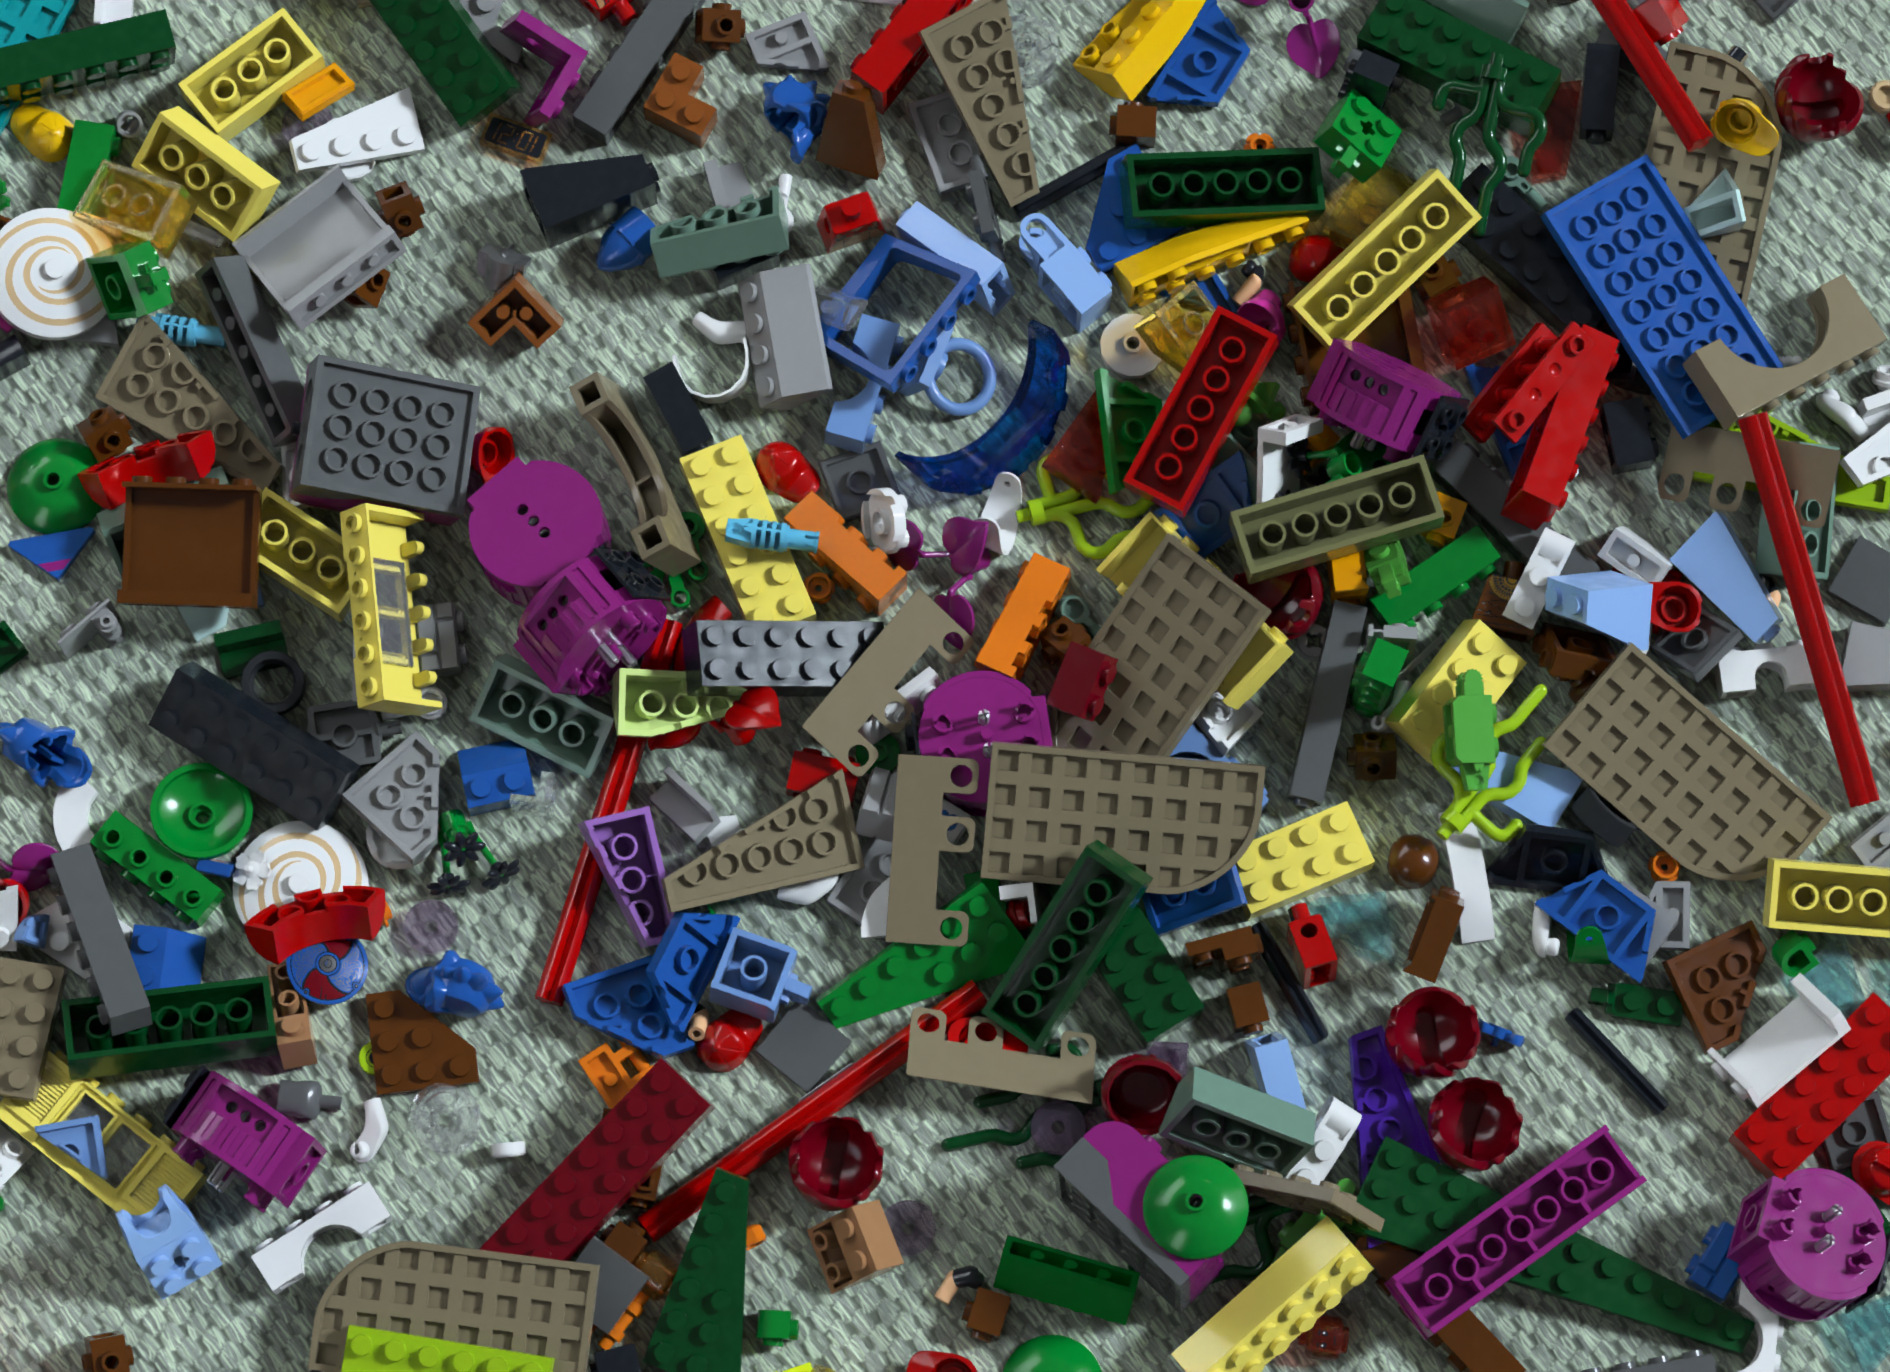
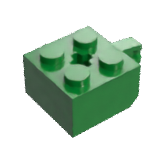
(1356, 137)
(130, 280)

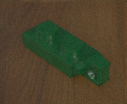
(1639, 1003)

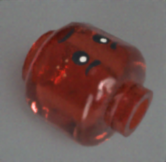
(1325, 1339)

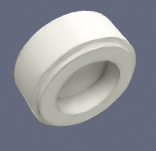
(508, 1149)

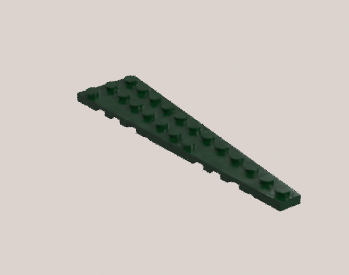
(1430, 1202)

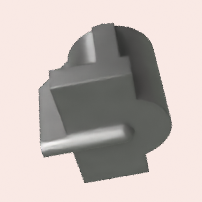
(500, 264)

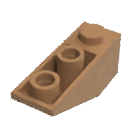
(291, 1020)

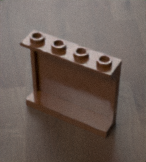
(1391, 332)
(191, 543)

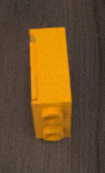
(1348, 578)

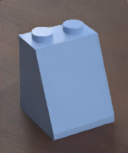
(1603, 604)

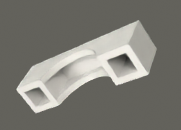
(283, 1260)
(1767, 1327)

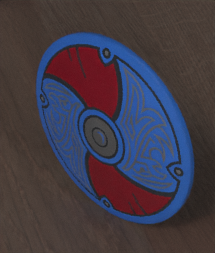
(328, 971)

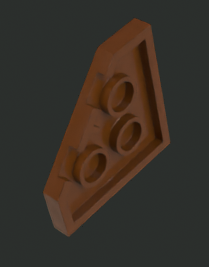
(1718, 983)
(414, 1047)

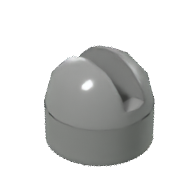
(133, 127)

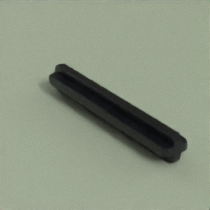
(1067, 183)
(1290, 985)
(1616, 1061)

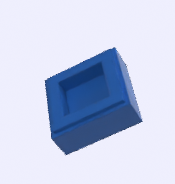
(216, 867)

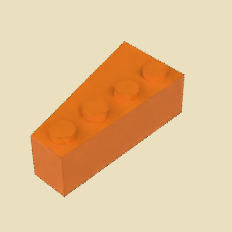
(848, 555)
(1024, 617)

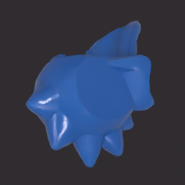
(795, 112)
(45, 752)
(454, 987)

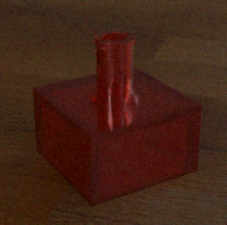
(1470, 323)

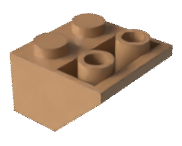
(855, 1246)

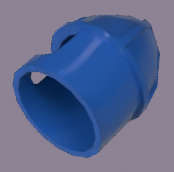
(625, 242)

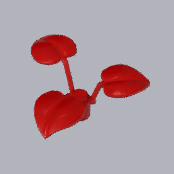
(754, 711)

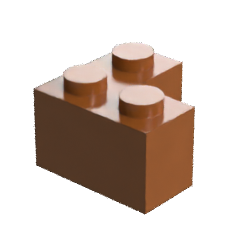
(674, 103)
(516, 305)

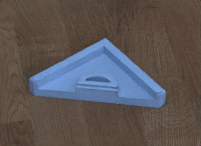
(80, 1140)

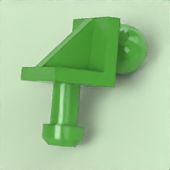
(1262, 402)

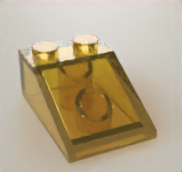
(1364, 204)
(136, 207)
(1176, 325)

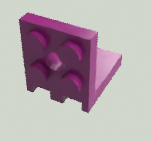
(554, 49)

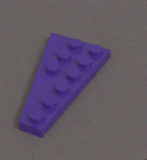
(1383, 1102)

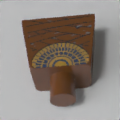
(1494, 601)

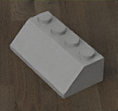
(785, 337)

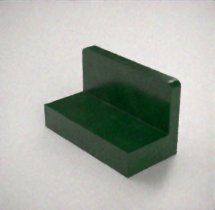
(242, 644)

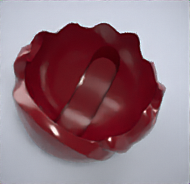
(1816, 99)
(1291, 597)
(1432, 1033)
(1473, 1124)
(835, 1163)

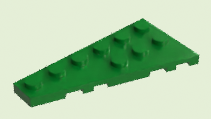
(919, 971)

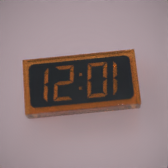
(515, 139)

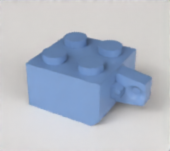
(757, 976)

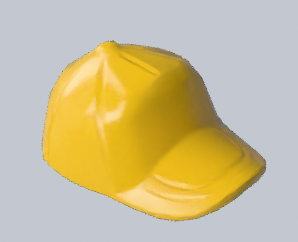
(1743, 127)
(42, 132)

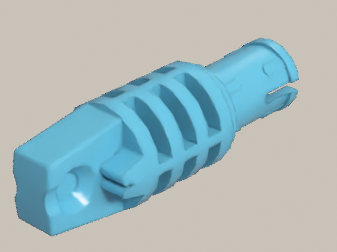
(189, 331)
(769, 535)

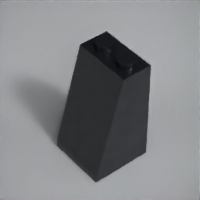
(587, 194)

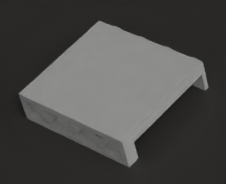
(319, 247)

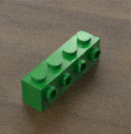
(1437, 579)
(1376, 678)
(157, 869)
(1066, 1280)

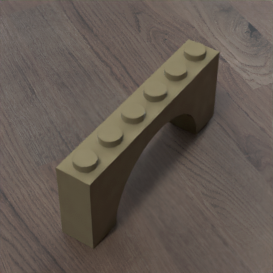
(1743, 389)
(661, 532)

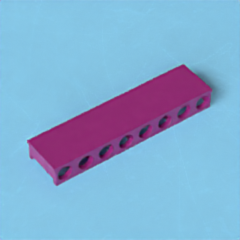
(1514, 1232)

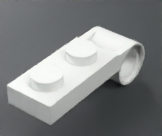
(1530, 591)
(915, 692)
(1332, 1131)

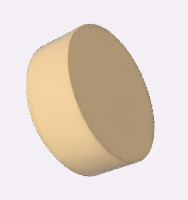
(1880, 97)

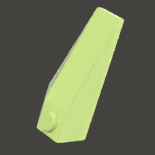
(658, 703)

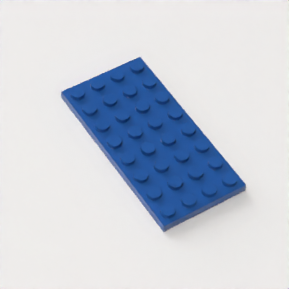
(1655, 284)

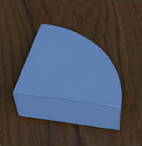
(33, 931)

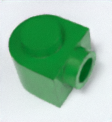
(1794, 953)
(776, 1327)

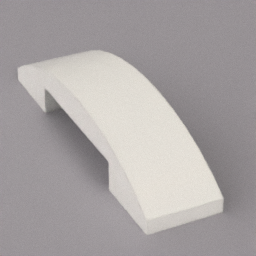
(1470, 879)

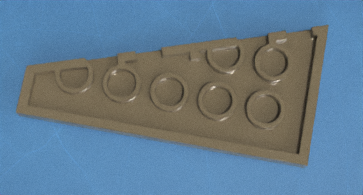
(788, 846)

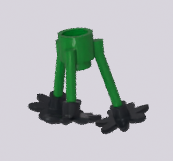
(1339, 466)
(455, 839)

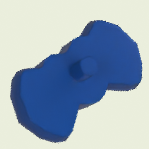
(1500, 1033)

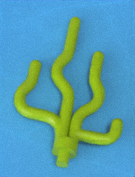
(1062, 509)
(1467, 806)

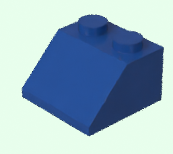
(493, 774)
(167, 956)

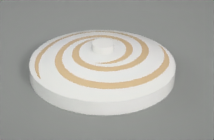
(46, 276)
(300, 863)

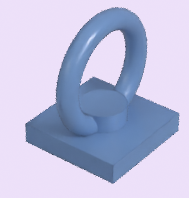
(932, 367)

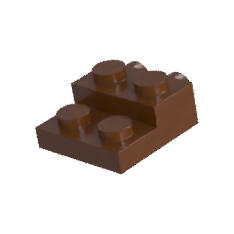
(1571, 651)
(1232, 949)

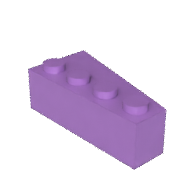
(633, 868)

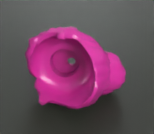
(1265, 312)

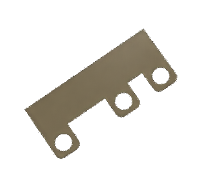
(1724, 455)
(873, 678)
(916, 844)
(992, 1067)

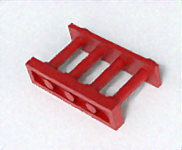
(1527, 382)

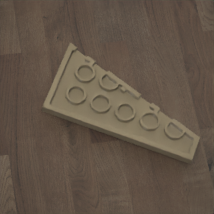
(984, 80)
(171, 396)
(1303, 1196)

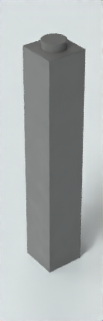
(1326, 704)

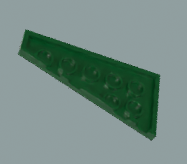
(705, 1304)

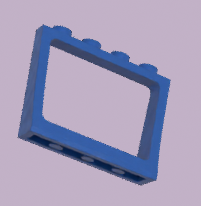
(867, 279)

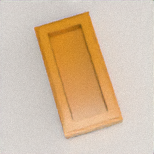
(318, 91)

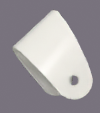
(729, 394)
(1000, 513)

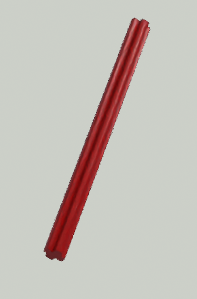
(1655, 73)
(1808, 609)
(587, 875)
(816, 1106)

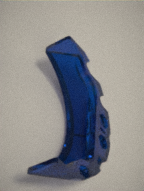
(1020, 432)

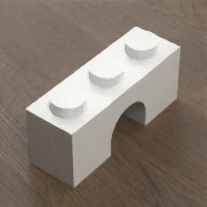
(1737, 669)

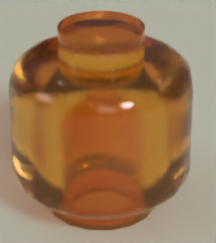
(661, 1272)

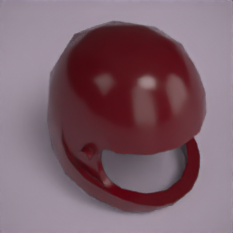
(1139, 1091)

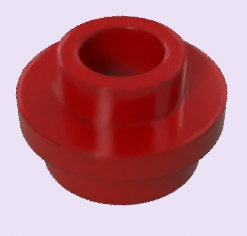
(1019, 914)

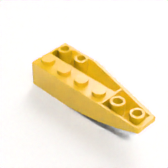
(1136, 44)
(1201, 254)

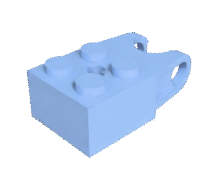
(1065, 273)
(169, 1243)

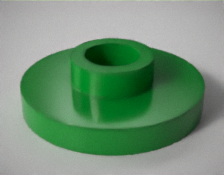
(887, 754)

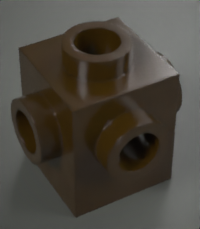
(1373, 756)

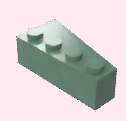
(722, 235)

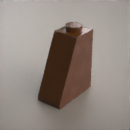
(852, 132)

